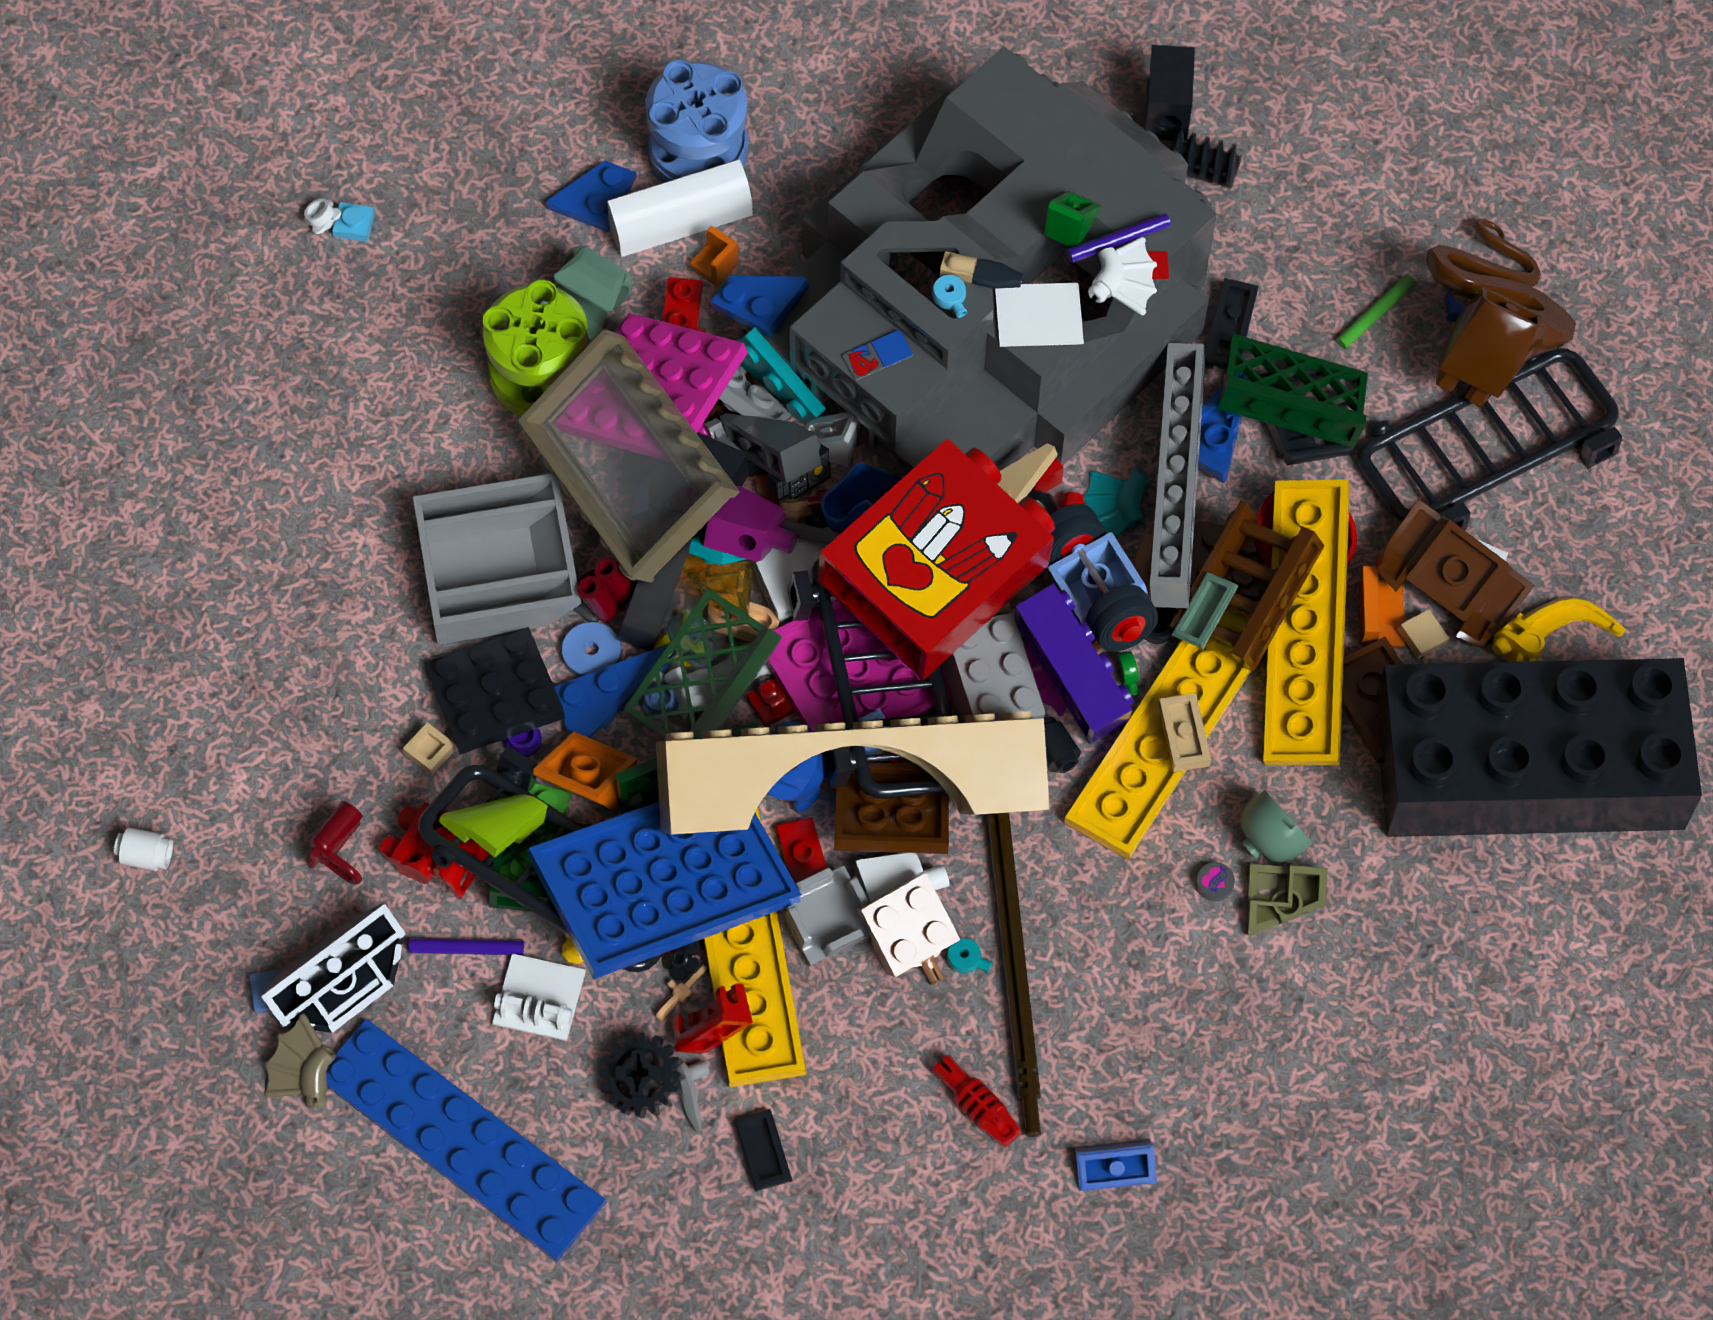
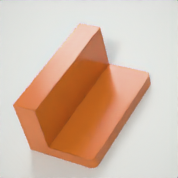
(1379, 609)

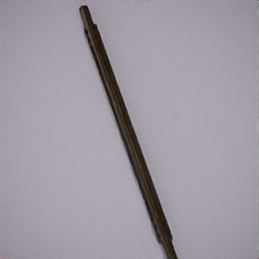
(1015, 970)

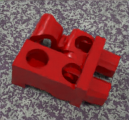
(414, 857)

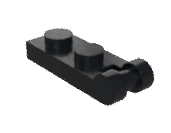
(1231, 317)

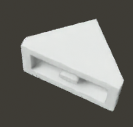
(839, 434)

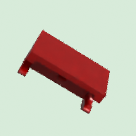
(714, 1022)

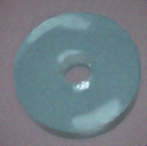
(693, 643)

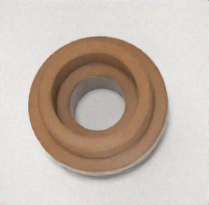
(796, 509)

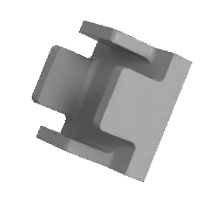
(827, 915)

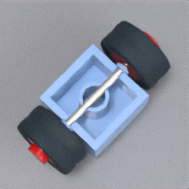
(1099, 580)

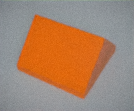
(585, 769)

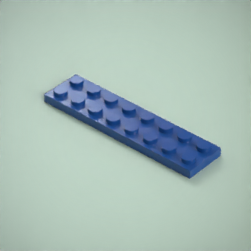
(462, 1140)

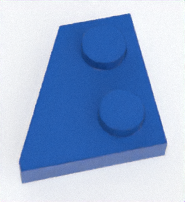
(588, 196)

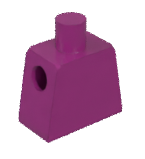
(749, 528)

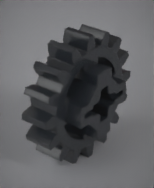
(642, 1091)

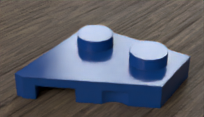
(759, 300)

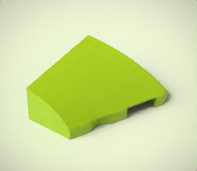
(497, 822)

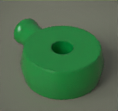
(1128, 671)

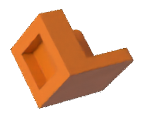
(716, 258)

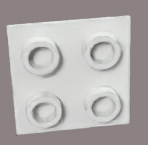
(538, 997)

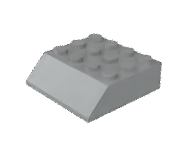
(496, 557)

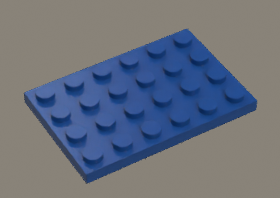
(647, 892)

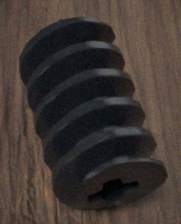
(1208, 159)

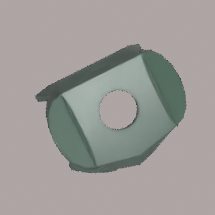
(594, 284)

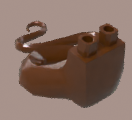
(1501, 322)

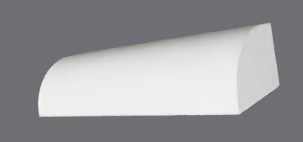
(679, 208)

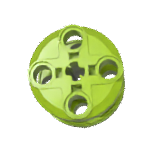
(534, 345)

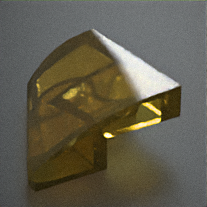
(729, 580)

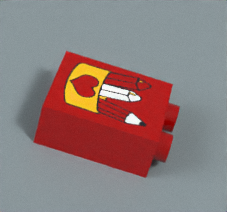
(937, 556)

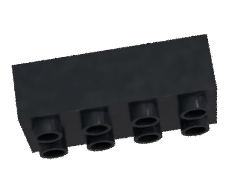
(1537, 747)

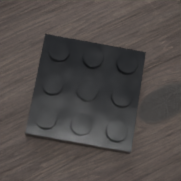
(494, 690)

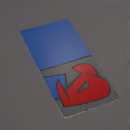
(877, 355)

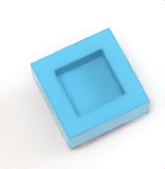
(354, 222)

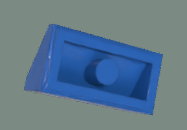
(1115, 1165)

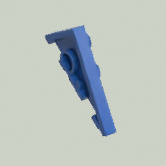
(1218, 437)

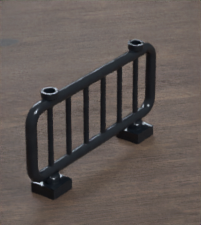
(1599, 440)
(844, 761)
(512, 778)

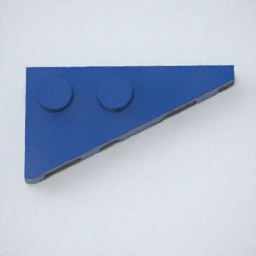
(600, 695)

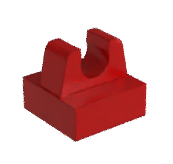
(770, 703)

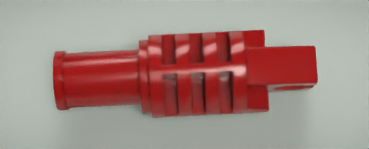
(978, 1102)

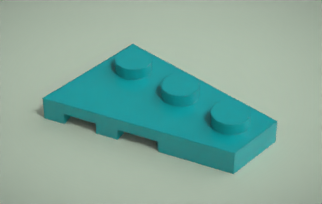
(778, 378)

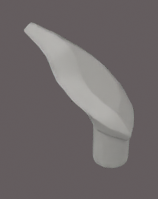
(689, 1092)

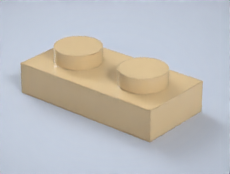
(1184, 732)

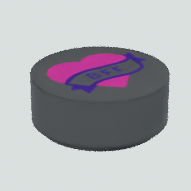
(1215, 881)

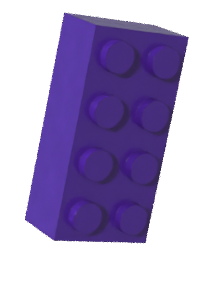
(1072, 663)

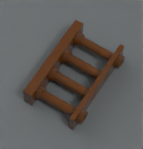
(1282, 582)

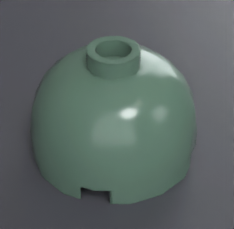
(1271, 830)

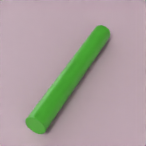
(1375, 311)

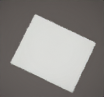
(1039, 315)

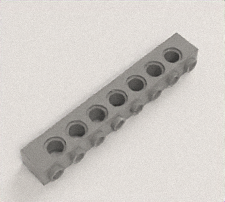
(1177, 476)

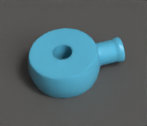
(950, 293)

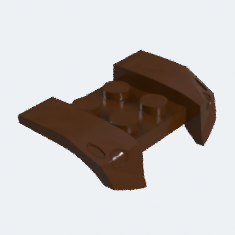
(1453, 572)

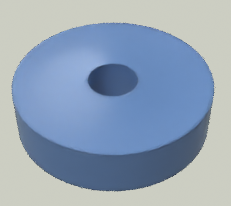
(590, 635)

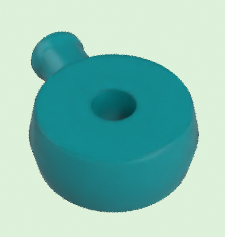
(970, 963)

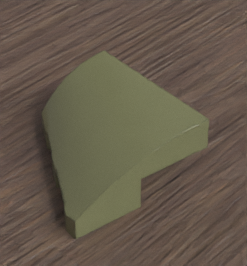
(1297, 893)

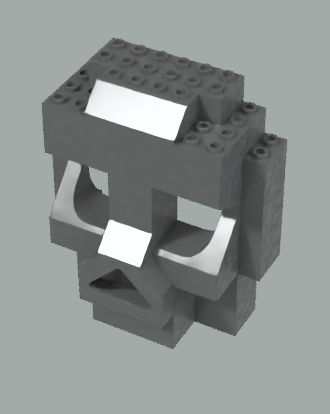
(1024, 147)

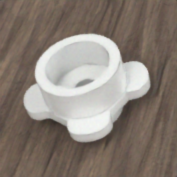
(321, 215)

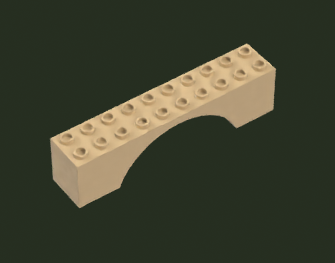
(978, 763)

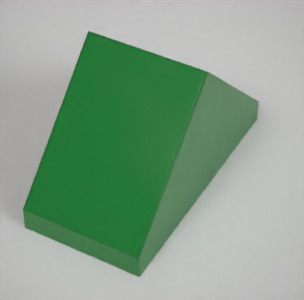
(1070, 218)

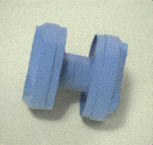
(695, 119)

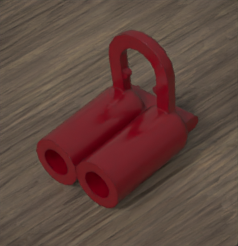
(605, 589)
(331, 839)

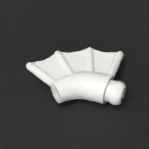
(1125, 276)

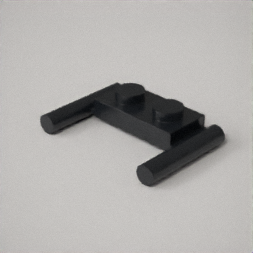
(1300, 447)

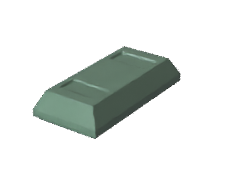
(1205, 610)

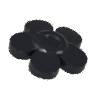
(681, 961)

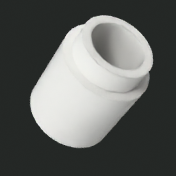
(143, 849)

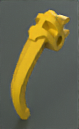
(1525, 634)

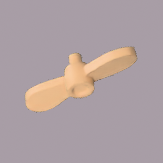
(680, 993)

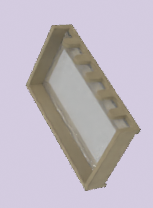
(626, 456)

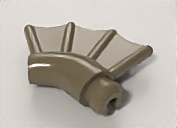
(300, 1065)

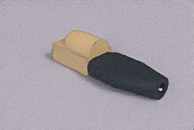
(981, 272)

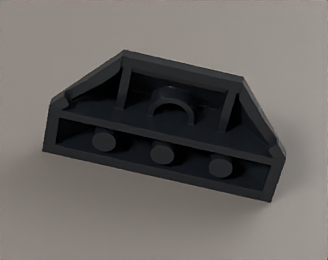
(339, 972)

